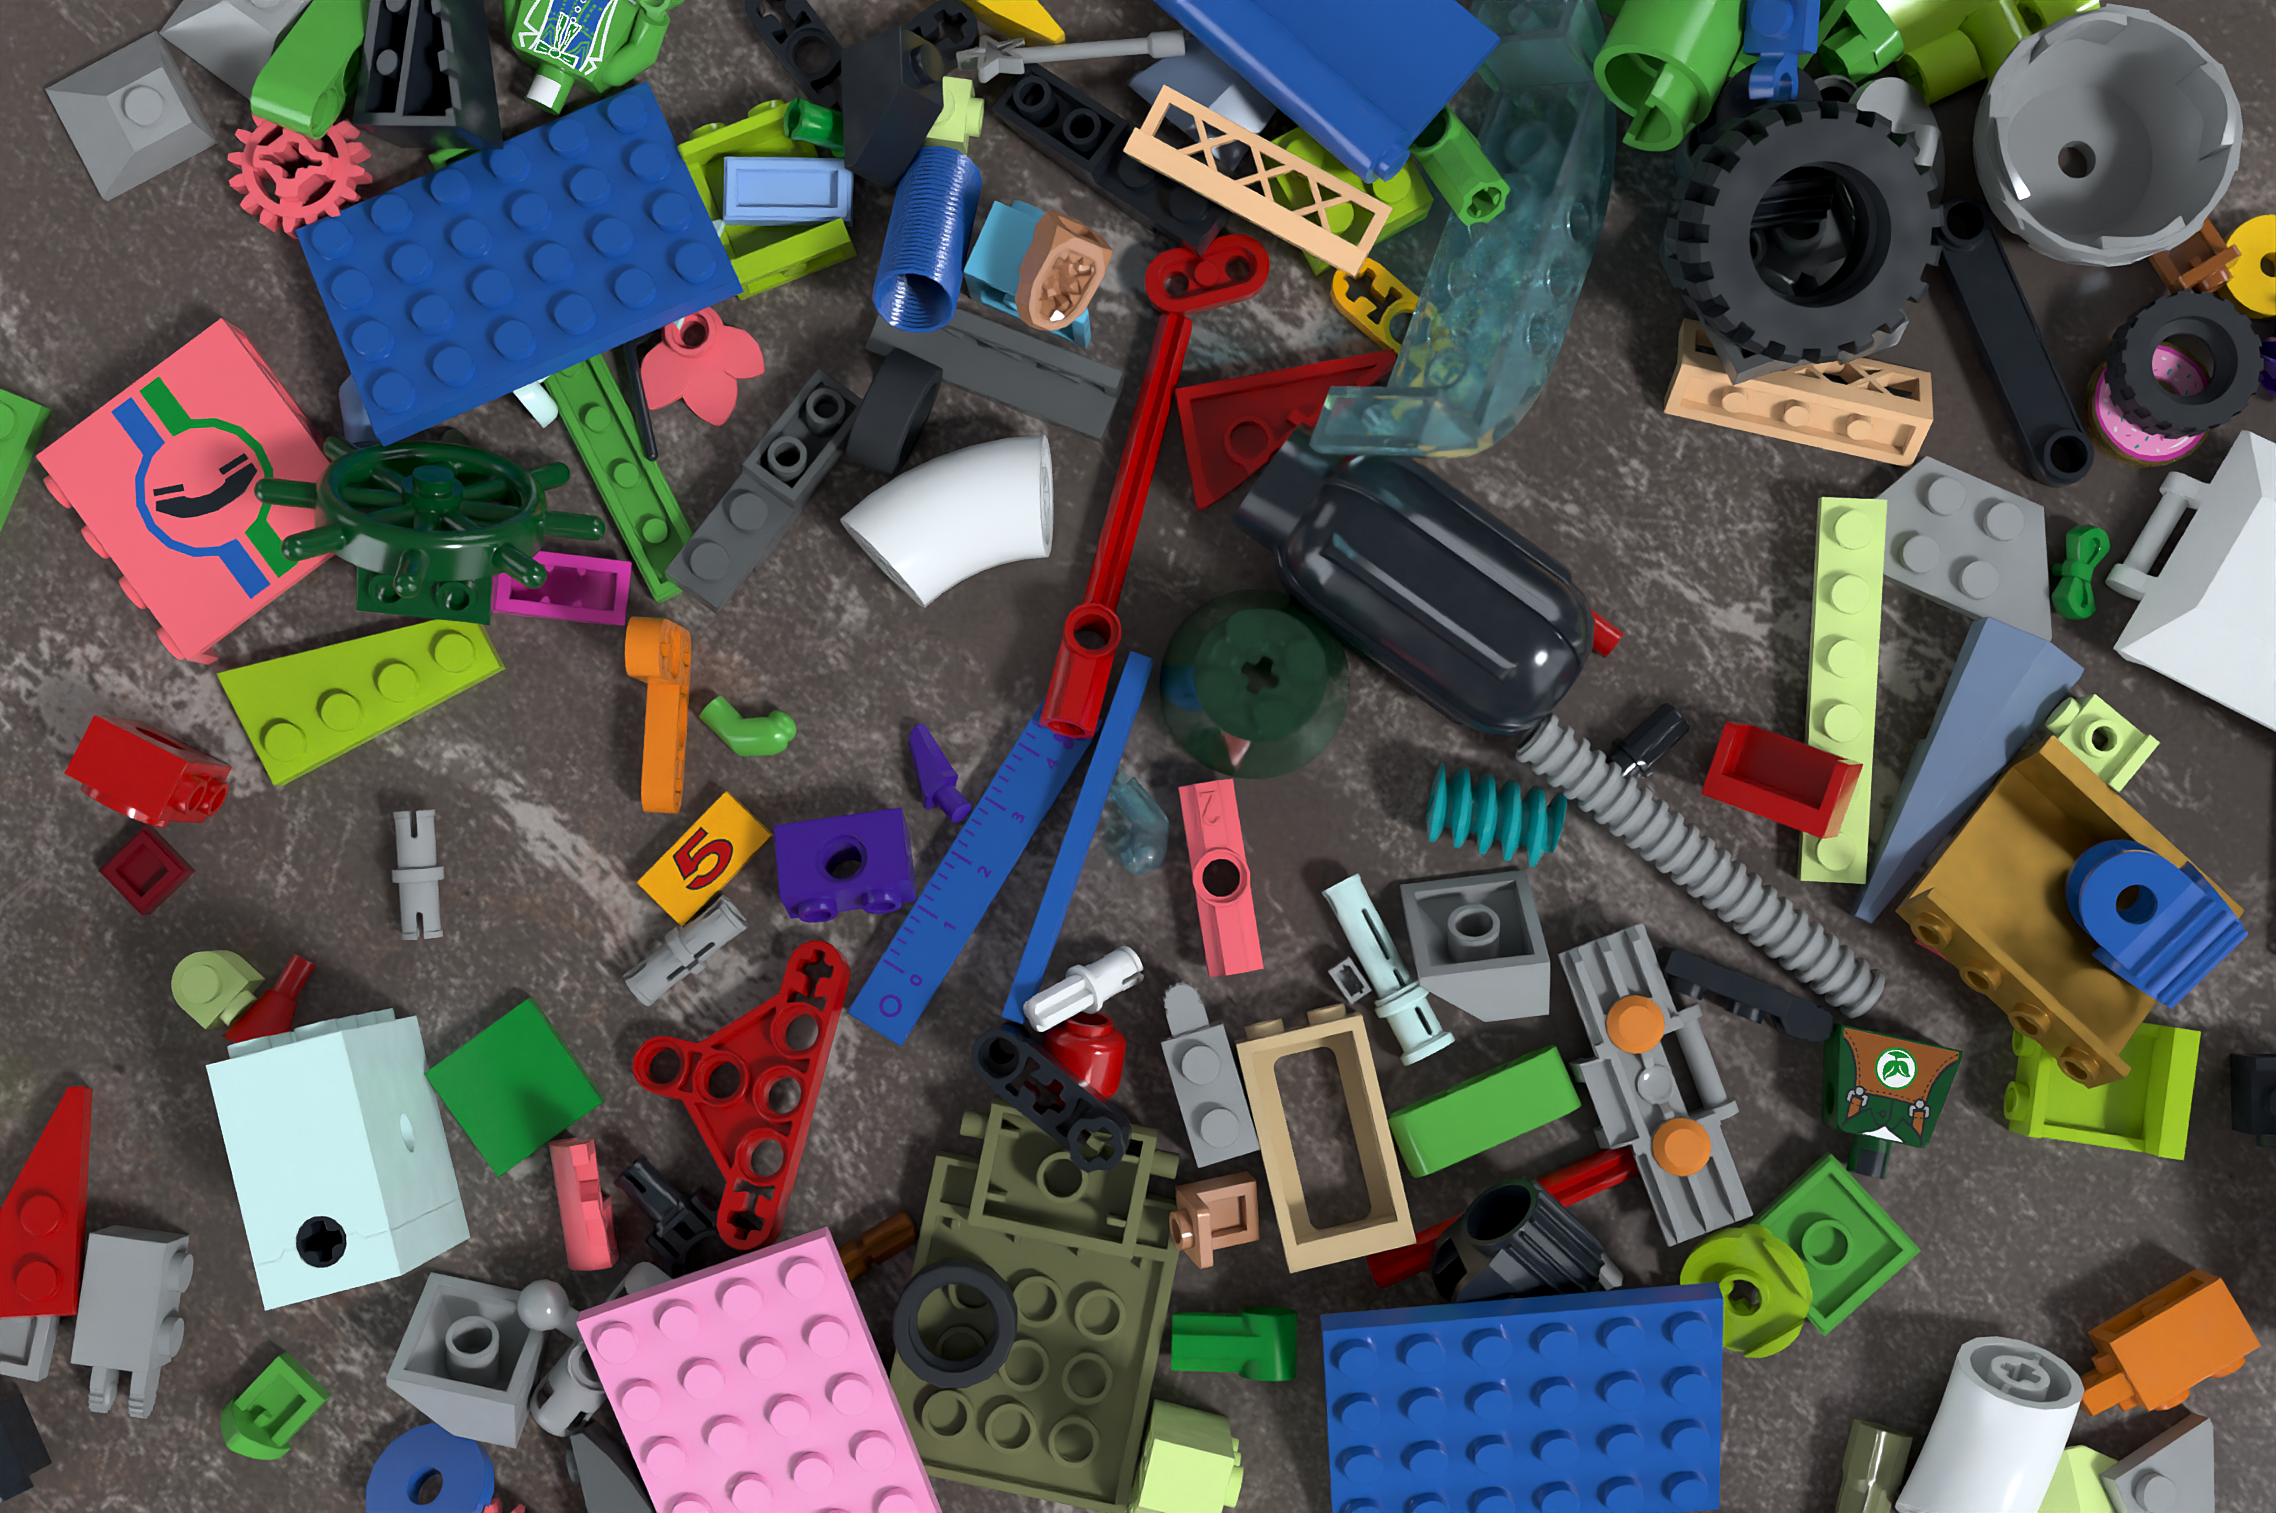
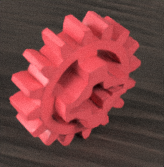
(314, 190)

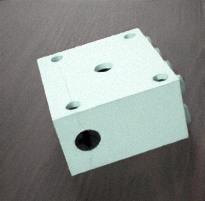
(337, 1155)

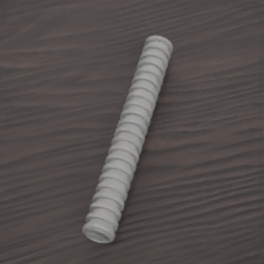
(1701, 867)

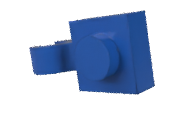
(1778, 34)

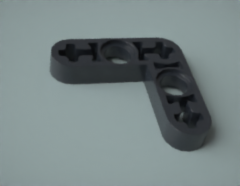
(800, 10)

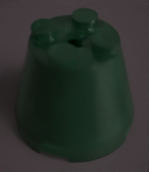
(1208, 696)

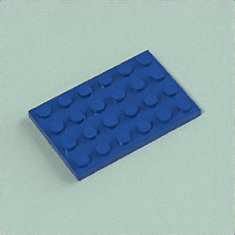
(516, 263)
(1528, 1404)

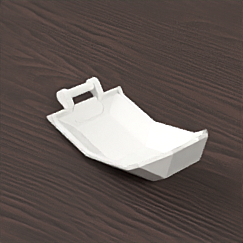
(2215, 599)

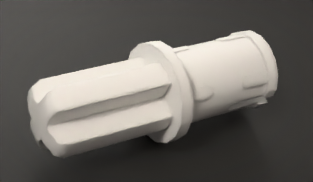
(1084, 988)

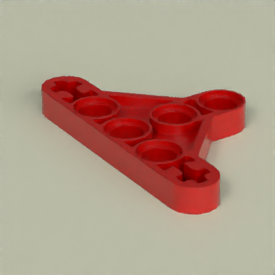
(745, 1119)

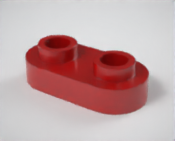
(1206, 276)

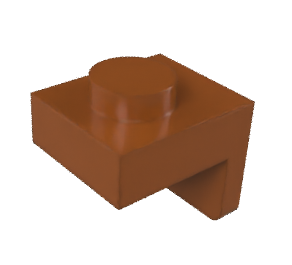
(2197, 263)

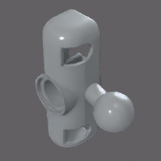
(573, 1376)

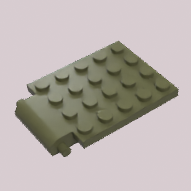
(1092, 1297)

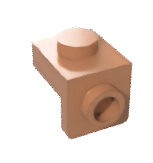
(1215, 1216)

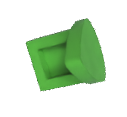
(272, 1410)

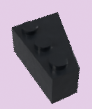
(428, 76)

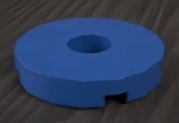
(425, 1453)

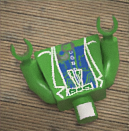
(584, 43)

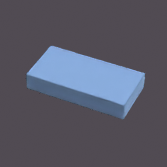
(787, 191)

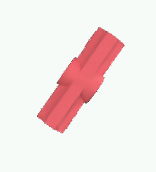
(1228, 920)

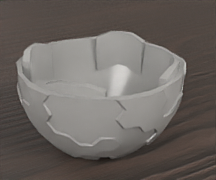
(2140, 109)

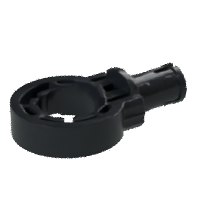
(668, 1207)

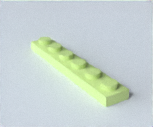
(1844, 671)

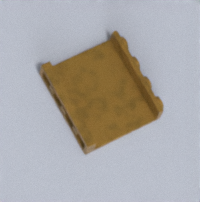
(2004, 918)

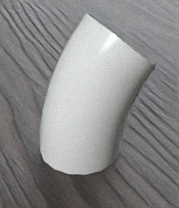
(959, 515)
(1995, 1431)

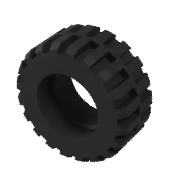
(1887, 245)

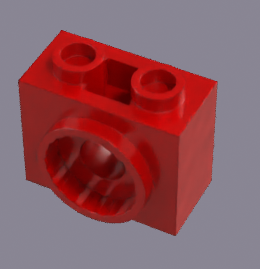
(147, 773)

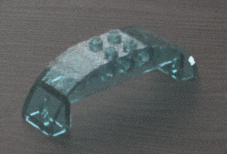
(1509, 285)

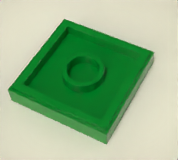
(515, 1087)

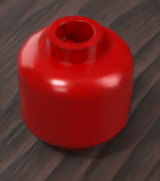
(1088, 1048)

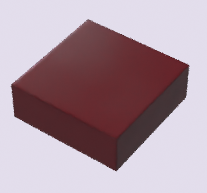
(146, 870)

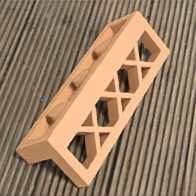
(1247, 203)
(1805, 404)

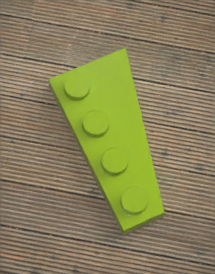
(344, 694)

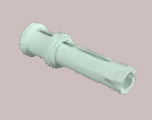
(1399, 995)

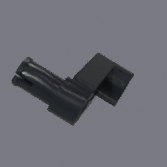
(1066, 1125)

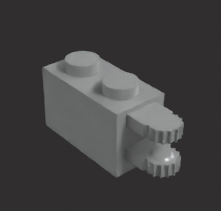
(1205, 1080)
(130, 1312)

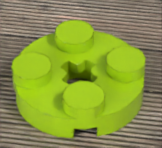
(1771, 1266)

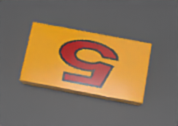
(705, 859)

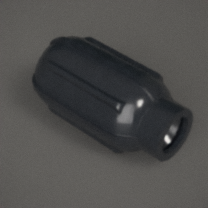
(1422, 583)

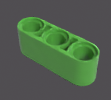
(314, 68)
(1483, 1111)

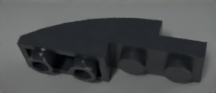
(1090, 146)

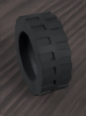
(2234, 362)

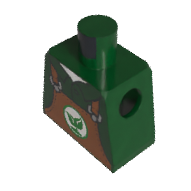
(1883, 1092)

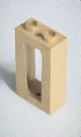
(1389, 1220)

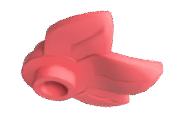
(703, 372)

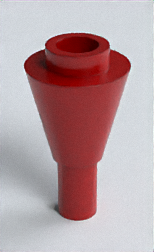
(276, 1007)

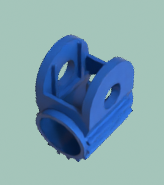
(2169, 933)

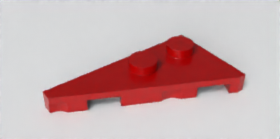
(1243, 421)
(47, 1217)

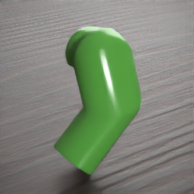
(749, 735)

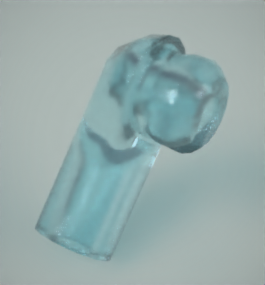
(1148, 831)

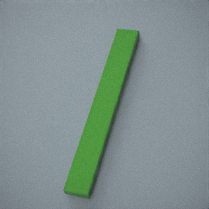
(615, 456)

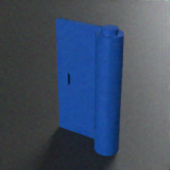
(1347, 70)

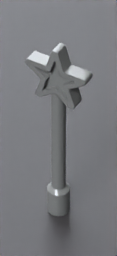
(1011, 55)

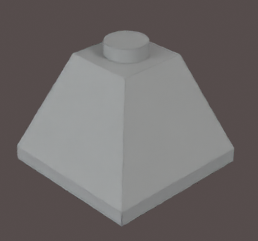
(233, 35)
(131, 116)
(1480, 944)
(470, 1360)

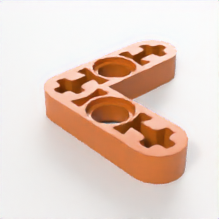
(661, 656)

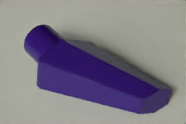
(936, 776)

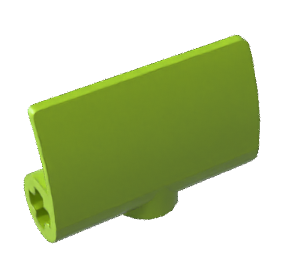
(1966, 40)

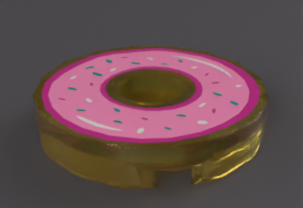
(2125, 442)

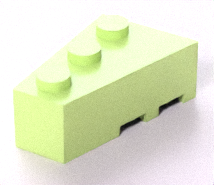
(1186, 1463)

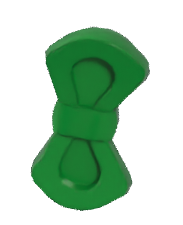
(2084, 550)

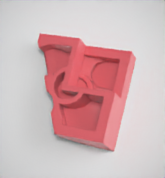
(584, 1213)

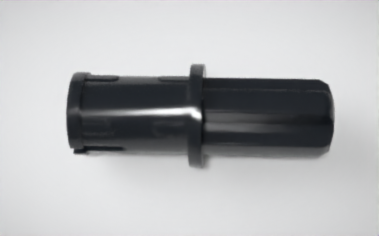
(1649, 741)

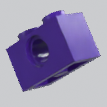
(813, 849)

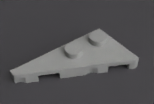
(2167, 1473)

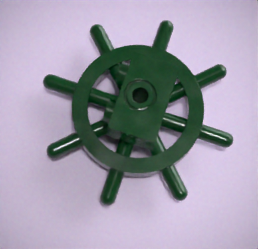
(429, 523)

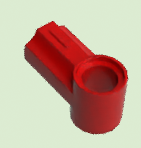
(1080, 673)

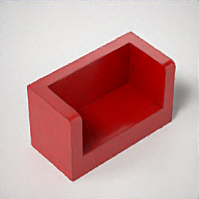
(1782, 779)

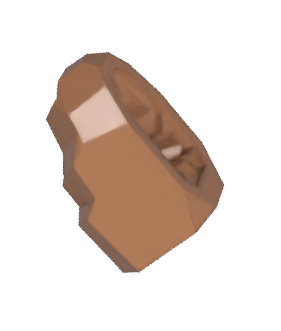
(1060, 272)

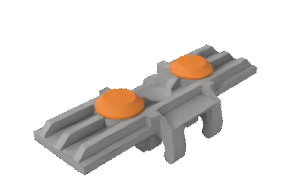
(1634, 1090)

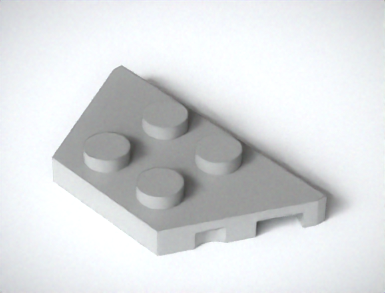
(1968, 546)

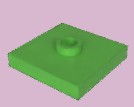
(1839, 1237)

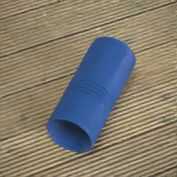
(927, 241)

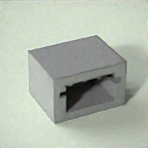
(1349, 980)

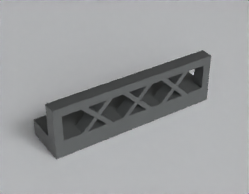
(1013, 371)

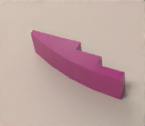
(574, 591)

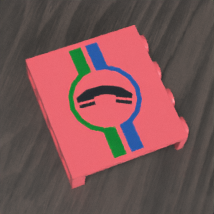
(172, 483)

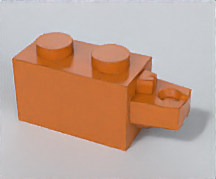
(2167, 1346)

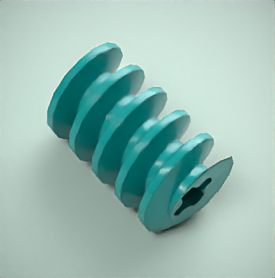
(1494, 815)

